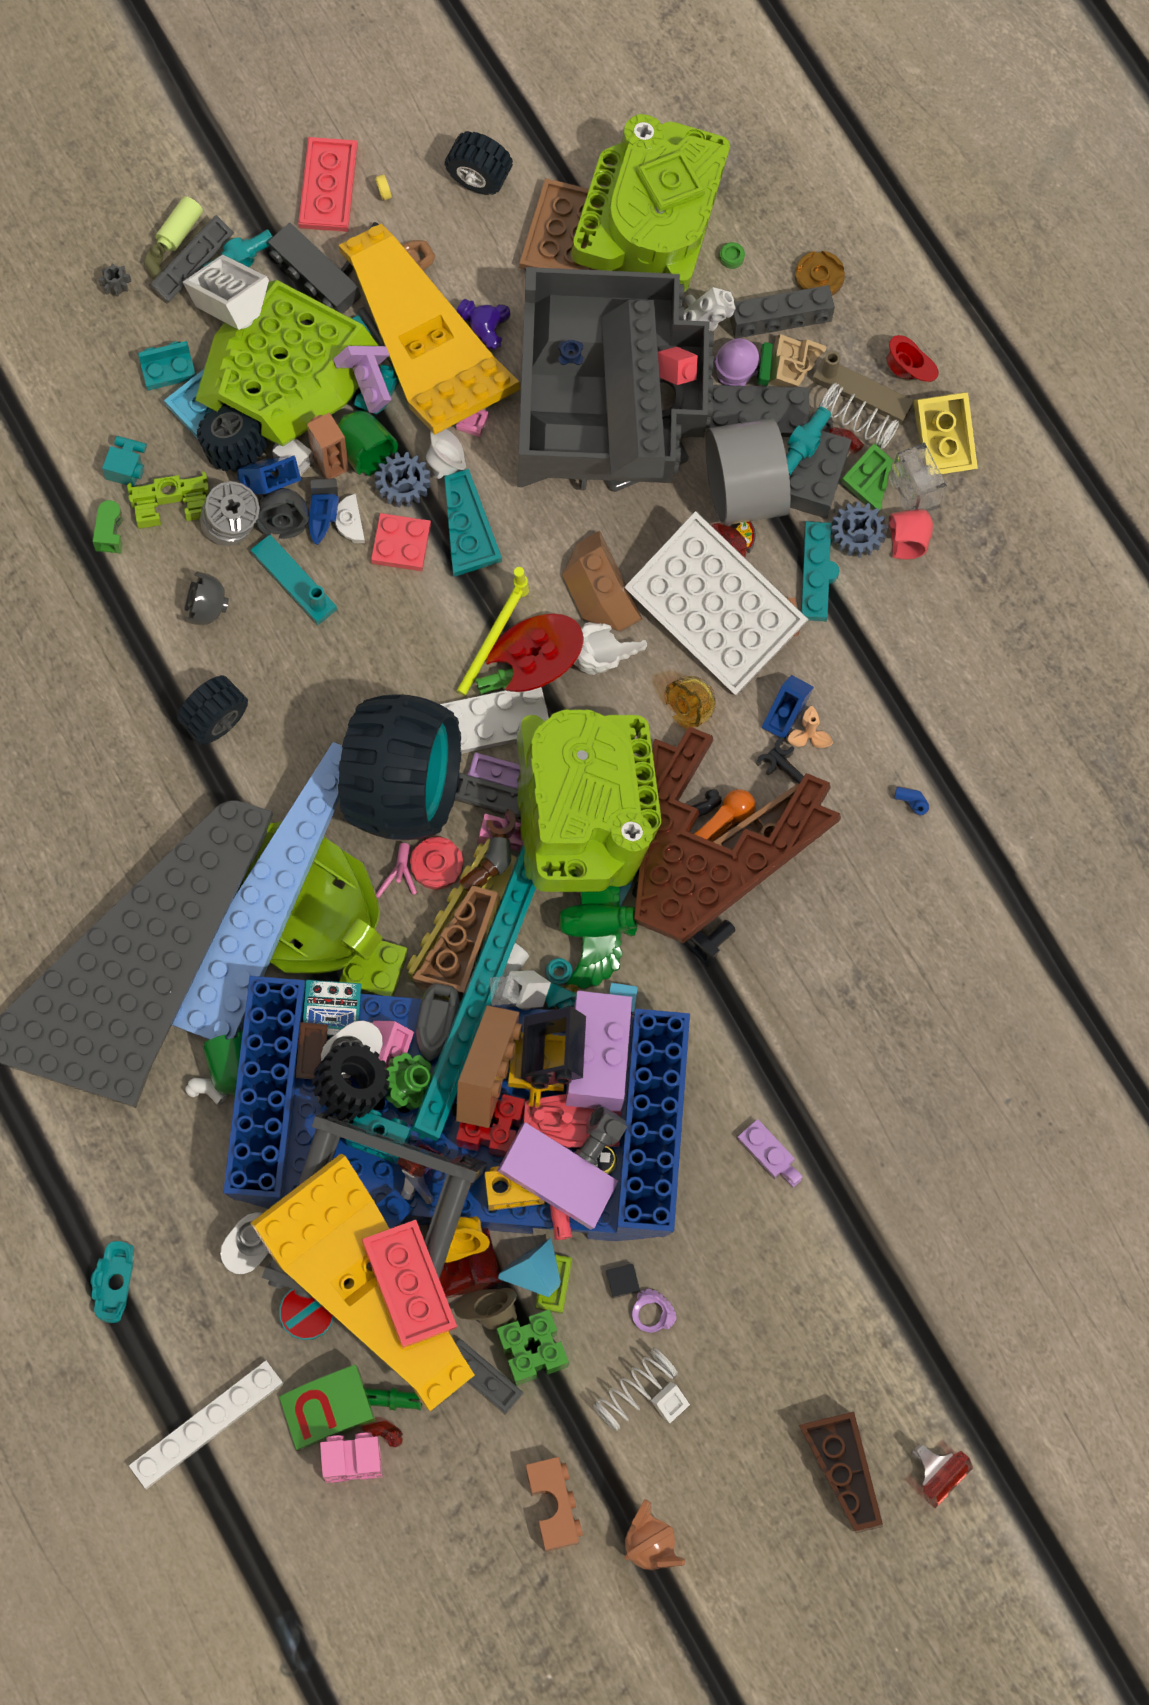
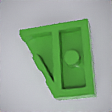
(869, 477)

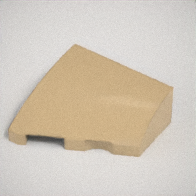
(792, 360)

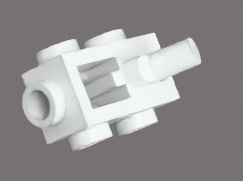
(712, 307)

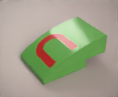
(327, 1407)

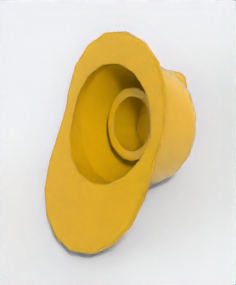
(467, 1239)

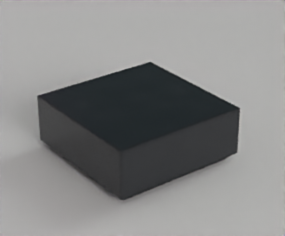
(623, 1280)

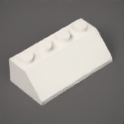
(228, 291)

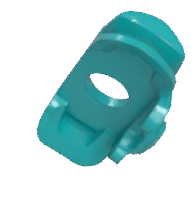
(116, 1260)

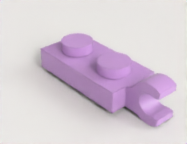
(769, 1152)

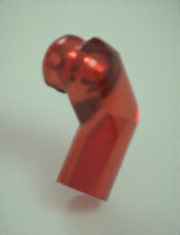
(856, 444)

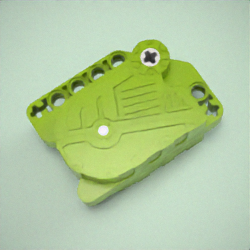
(627, 226)
(584, 799)

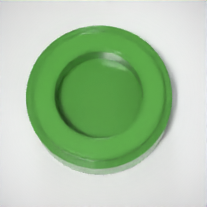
(732, 255)

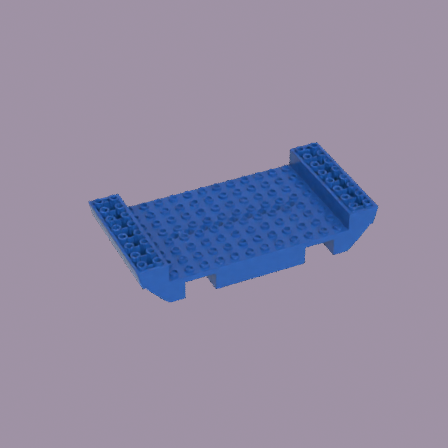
(277, 1114)

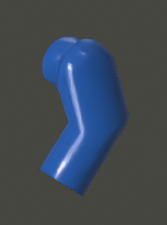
(914, 798)

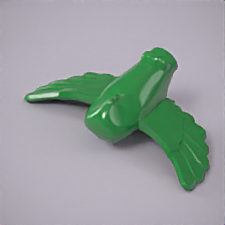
(599, 924)

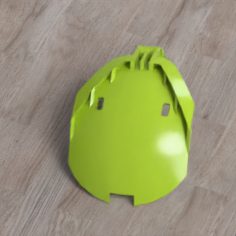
(327, 920)

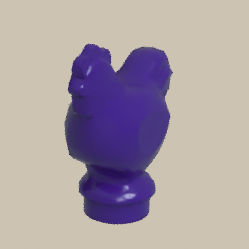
(484, 320)

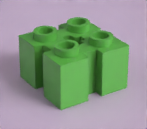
(548, 1355)

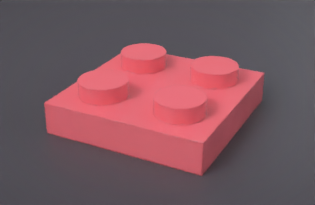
(401, 542)

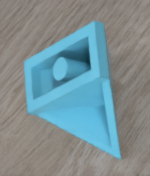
(535, 1270)

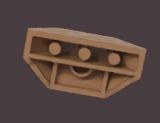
(599, 585)

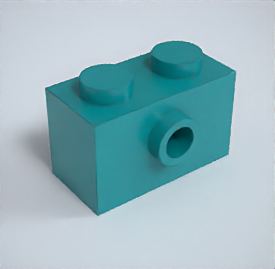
(392, 1128)

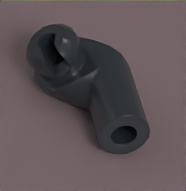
(706, 806)

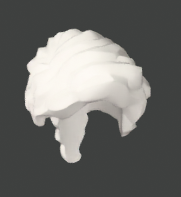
(602, 650)

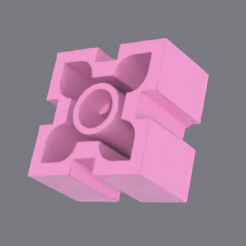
(351, 1458)

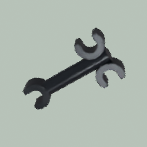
(778, 757)

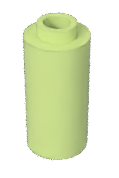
(179, 224)

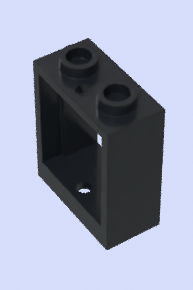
(547, 1023)

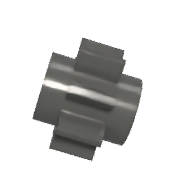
(115, 280)

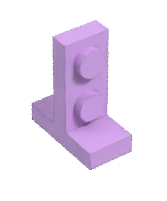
(365, 362)

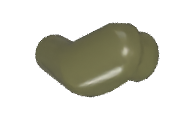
(153, 260)

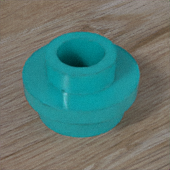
(562, 964)

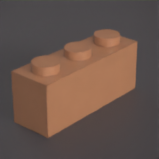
(327, 446)

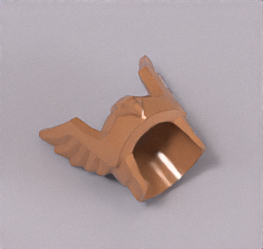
(651, 1541)

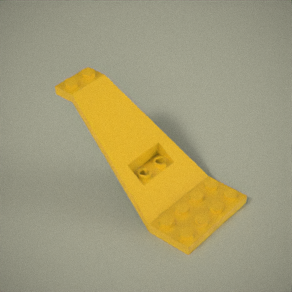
(430, 346)
(318, 1243)

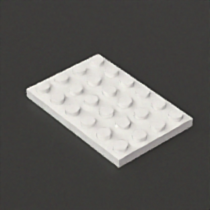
(716, 603)

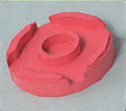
(436, 863)

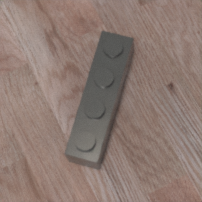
(314, 269)

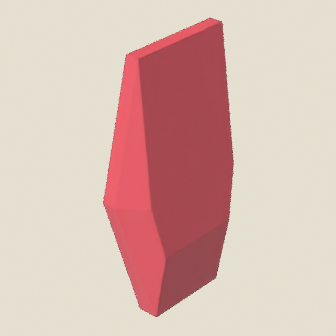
(561, 1122)

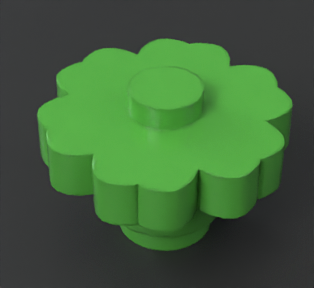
(408, 1080)

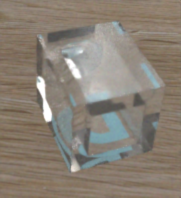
(504, 991)

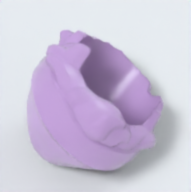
(736, 362)

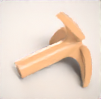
(810, 722)

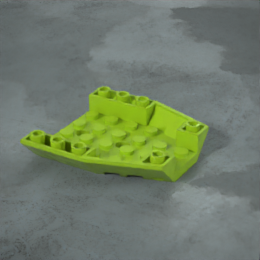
(291, 387)

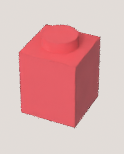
(677, 365)

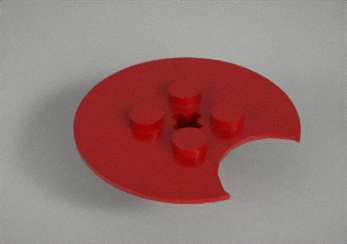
(538, 650)

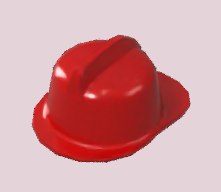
(909, 361)

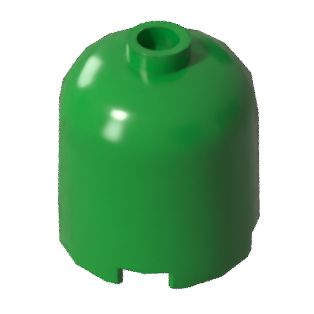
(366, 442)
(223, 1062)

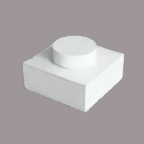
(670, 1402)

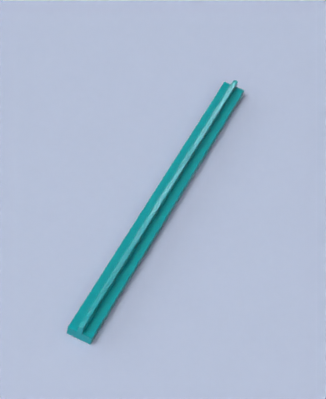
(490, 964)

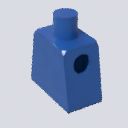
(259, 477)

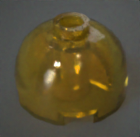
(691, 701)

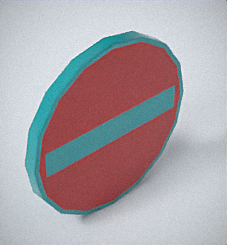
(304, 1316)

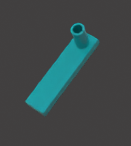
(294, 579)

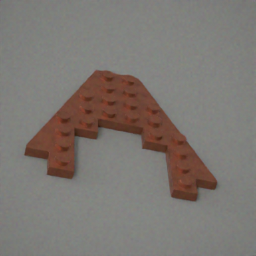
(694, 880)

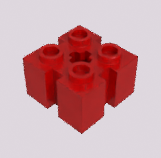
(498, 1138)

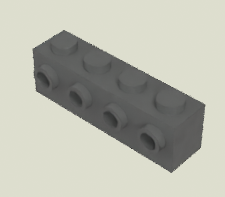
(782, 311)

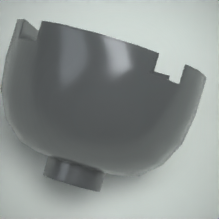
(282, 513)
(205, 600)

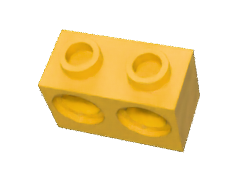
(513, 1197)

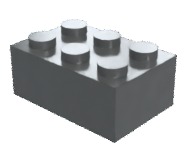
(817, 478)

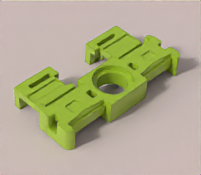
(147, 494)

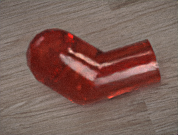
(386, 1430)

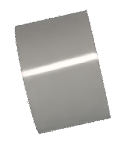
(747, 471)

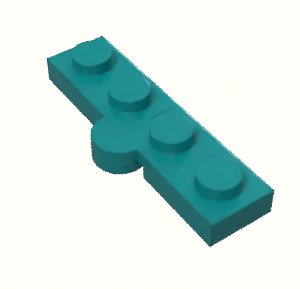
(817, 571)

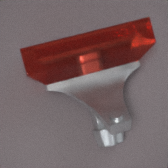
(415, 1176)
(941, 1473)

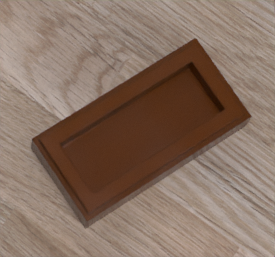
(310, 1046)

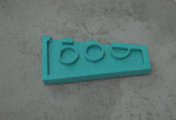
(469, 529)

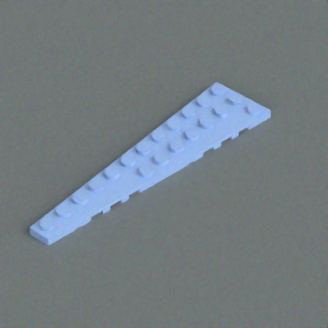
(261, 910)

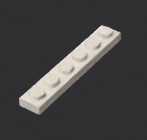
(206, 1425)

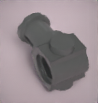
(603, 1130)

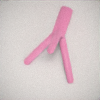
(399, 869)

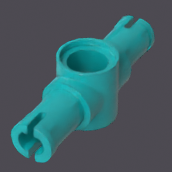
(245, 250)
(806, 439)

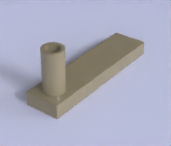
(876, 395)

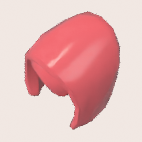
(910, 533)

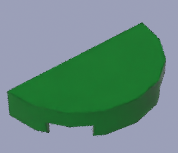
(765, 364)

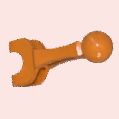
(735, 809)

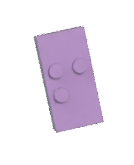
(604, 1051)

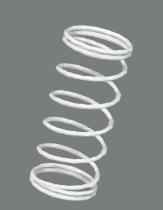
(831, 397)
(662, 1363)

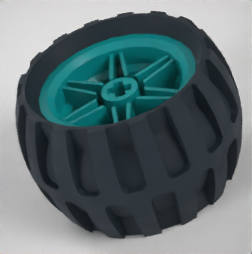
(399, 767)

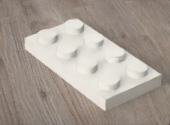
(495, 717)

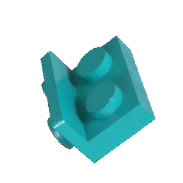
(166, 365)

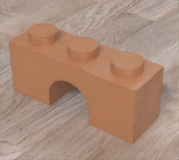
(549, 1478)

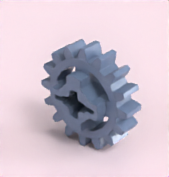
(405, 489)
(861, 539)

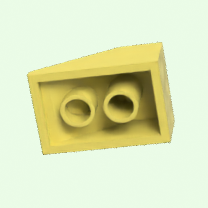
(947, 431)

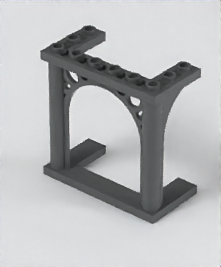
(459, 1176)

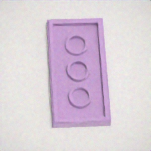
(557, 1176)

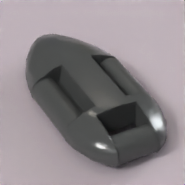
(435, 1019)

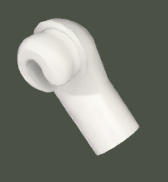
(204, 1086)

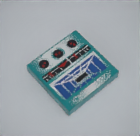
(331, 1004)

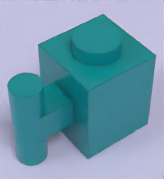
(123, 464)

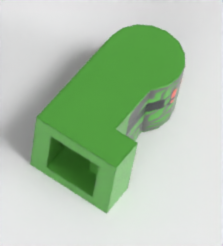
(107, 522)

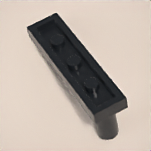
(706, 946)

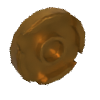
(820, 270)

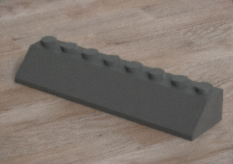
(633, 391)

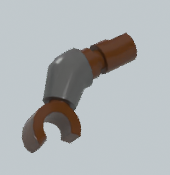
(497, 856)

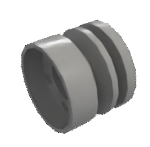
(223, 525)

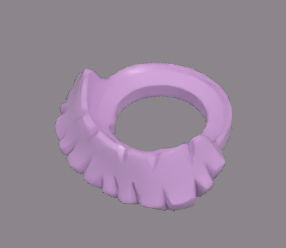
(668, 1315)

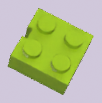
(380, 972)

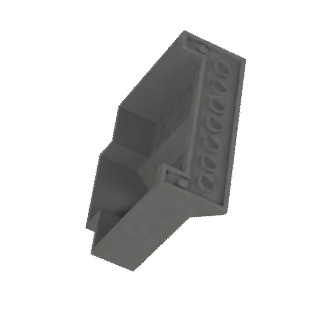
(566, 405)

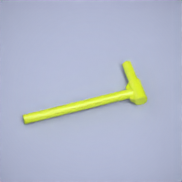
(520, 590)

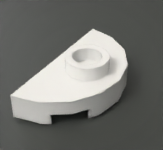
(348, 520)

